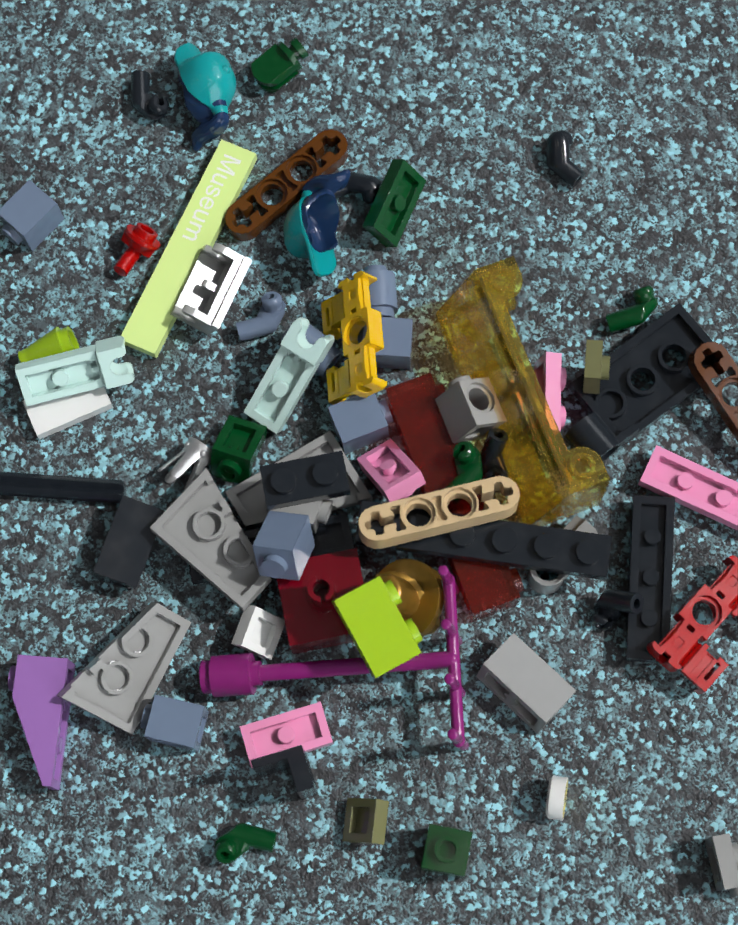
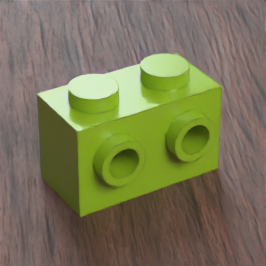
(378, 626)

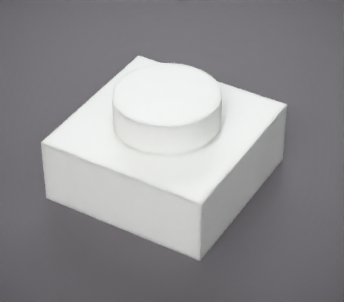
(258, 632)

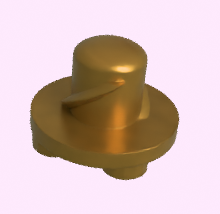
(419, 590)

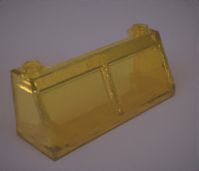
(486, 344)

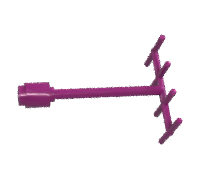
(242, 674)

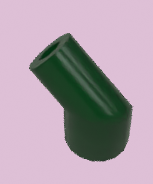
(637, 313)
(467, 465)
(242, 838)

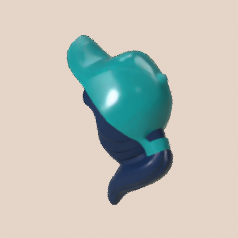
(207, 90)
(313, 222)

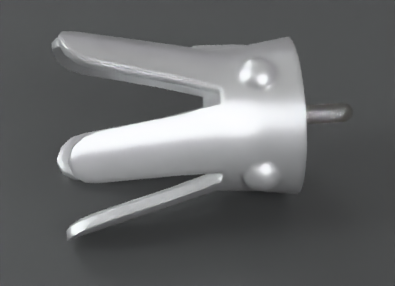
(193, 453)

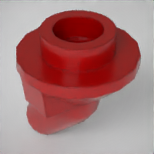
(140, 241)

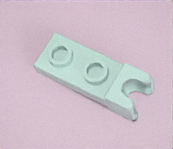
(74, 371)
(287, 376)

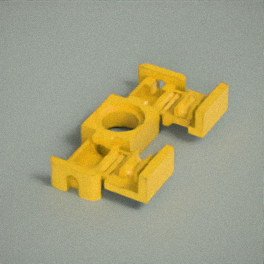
(348, 314)

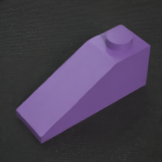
(42, 712)

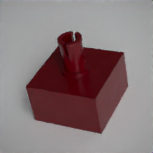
(307, 603)

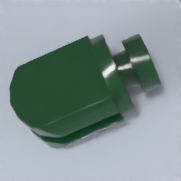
(278, 65)

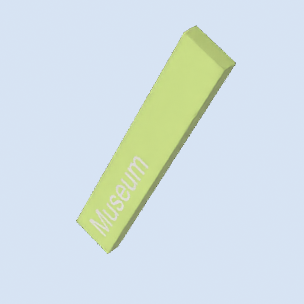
(197, 227)

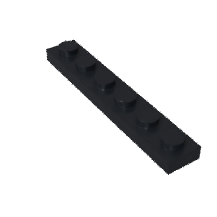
(510, 545)

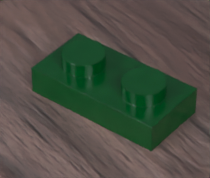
(394, 203)

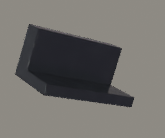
(297, 761)

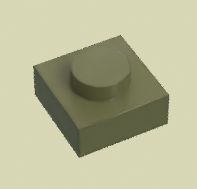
(596, 366)
(365, 821)

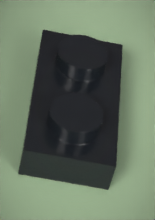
(305, 480)

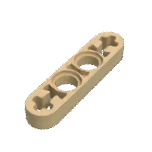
(436, 505)

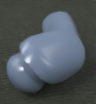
(266, 320)

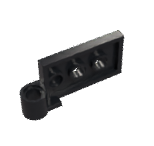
(622, 410)

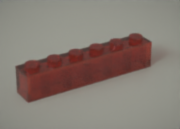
(428, 445)

